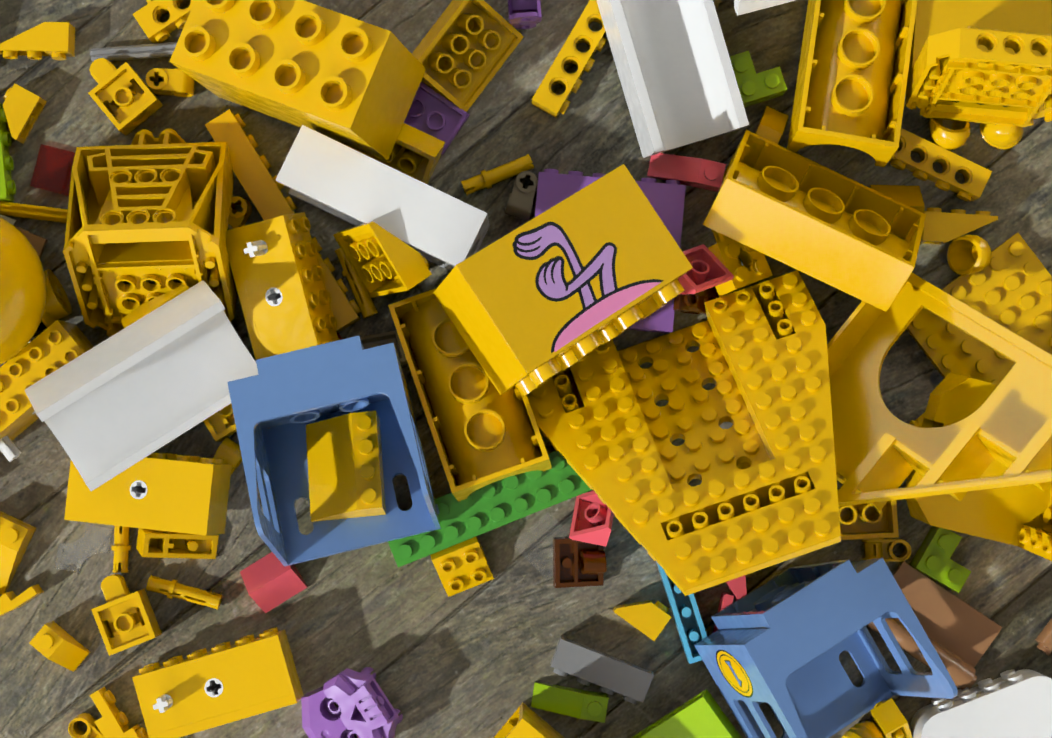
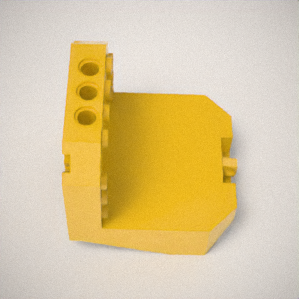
(985, 56)
(139, 223)
(1004, 514)

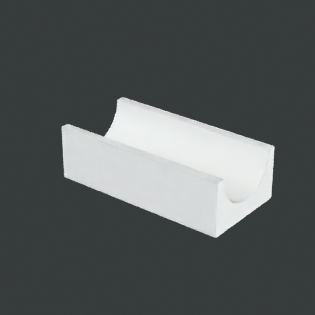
(673, 71)
(369, 191)
(143, 385)

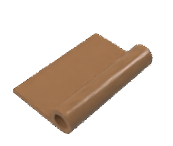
(952, 625)

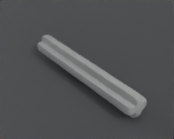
(134, 51)

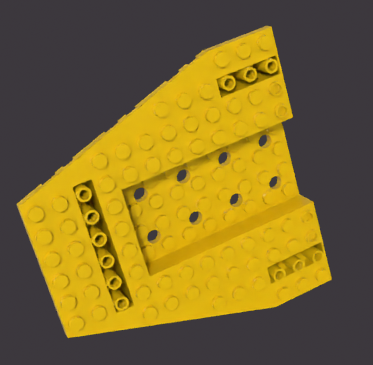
(771, 383)

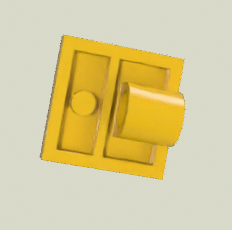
(462, 566)

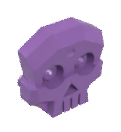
(361, 708)

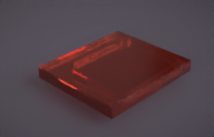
(53, 170)

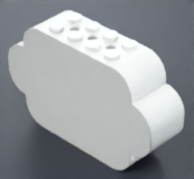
(997, 708)

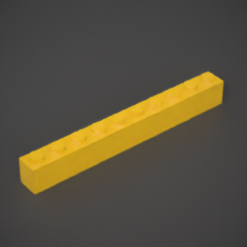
(270, 202)

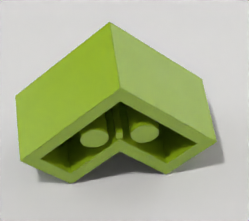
(756, 87)
(935, 561)

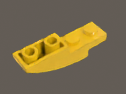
(114, 723)

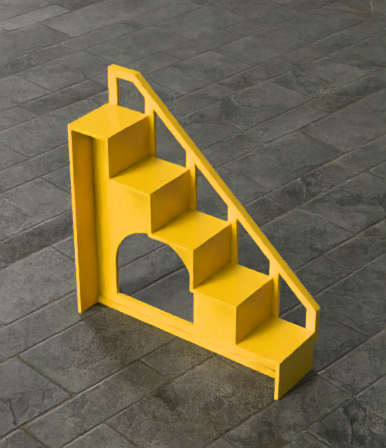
(880, 450)

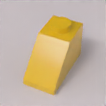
(21, 111)
(771, 125)
(645, 616)
(59, 646)
(890, 720)

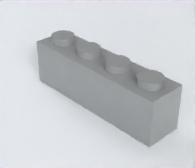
(601, 669)

